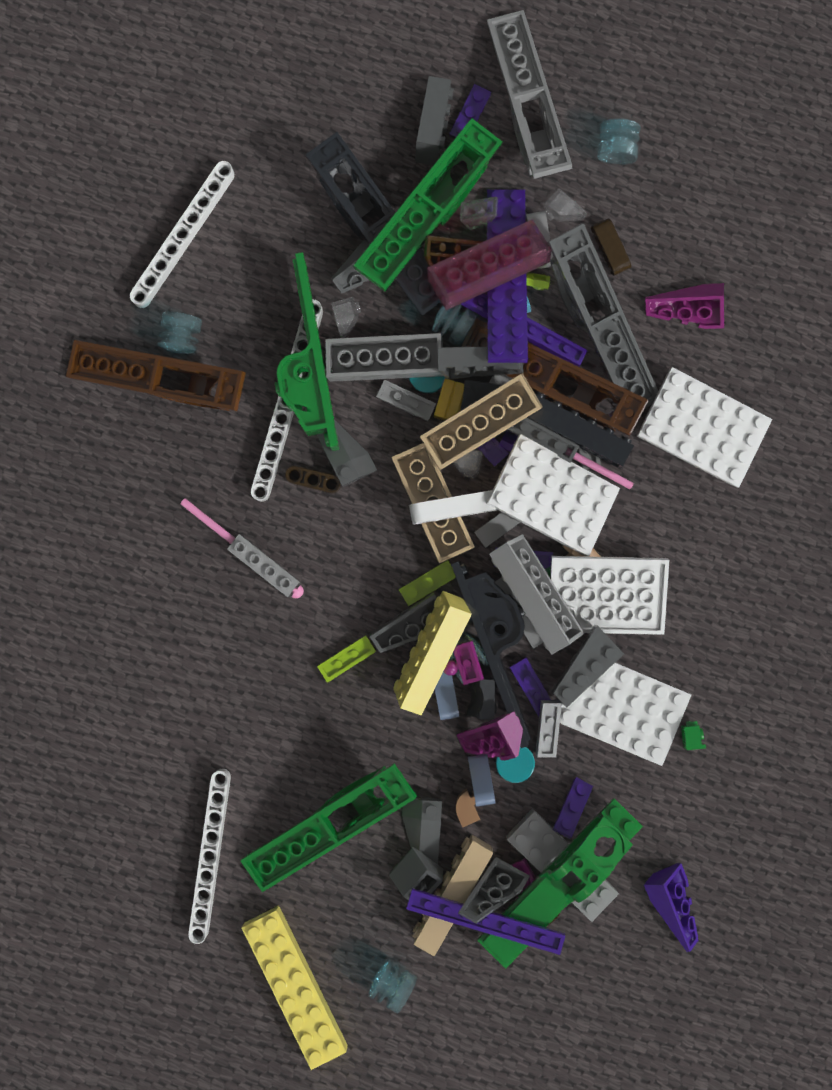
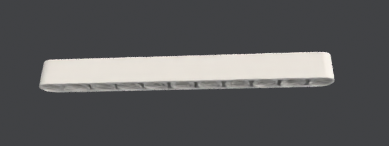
(275, 427)

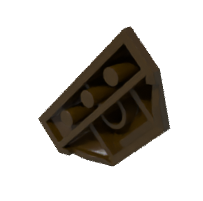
(441, 248)

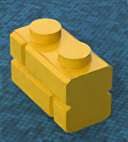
(449, 400)

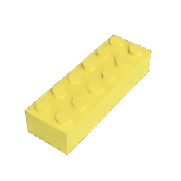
(431, 652)

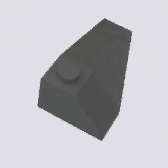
(346, 276)
(349, 462)
(423, 825)
(494, 889)

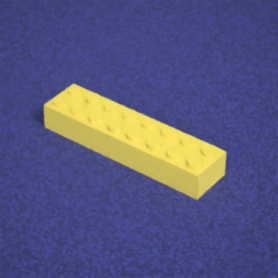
(295, 987)

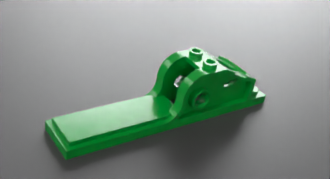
(428, 205)
(312, 390)
(317, 834)
(551, 894)

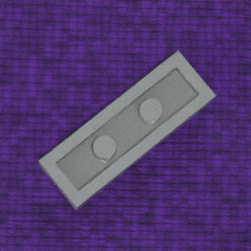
(406, 400)
(548, 728)

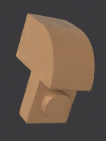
(465, 808)

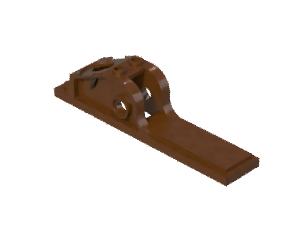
(543, 371)
(143, 374)

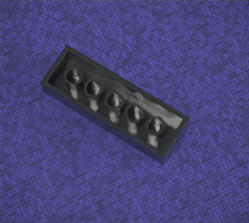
(582, 432)

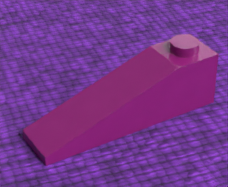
(694, 304)
(495, 737)

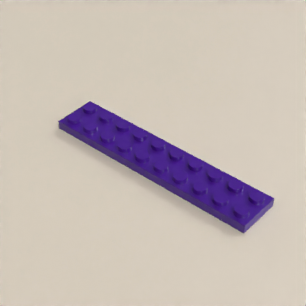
(508, 301)

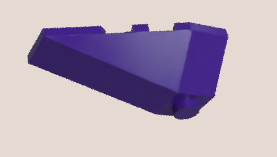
(669, 898)

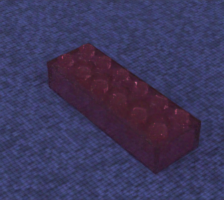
(489, 264)

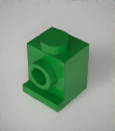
(692, 736)

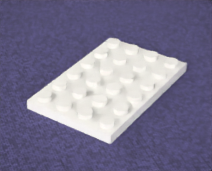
(704, 427)
(553, 495)
(614, 592)
(629, 712)

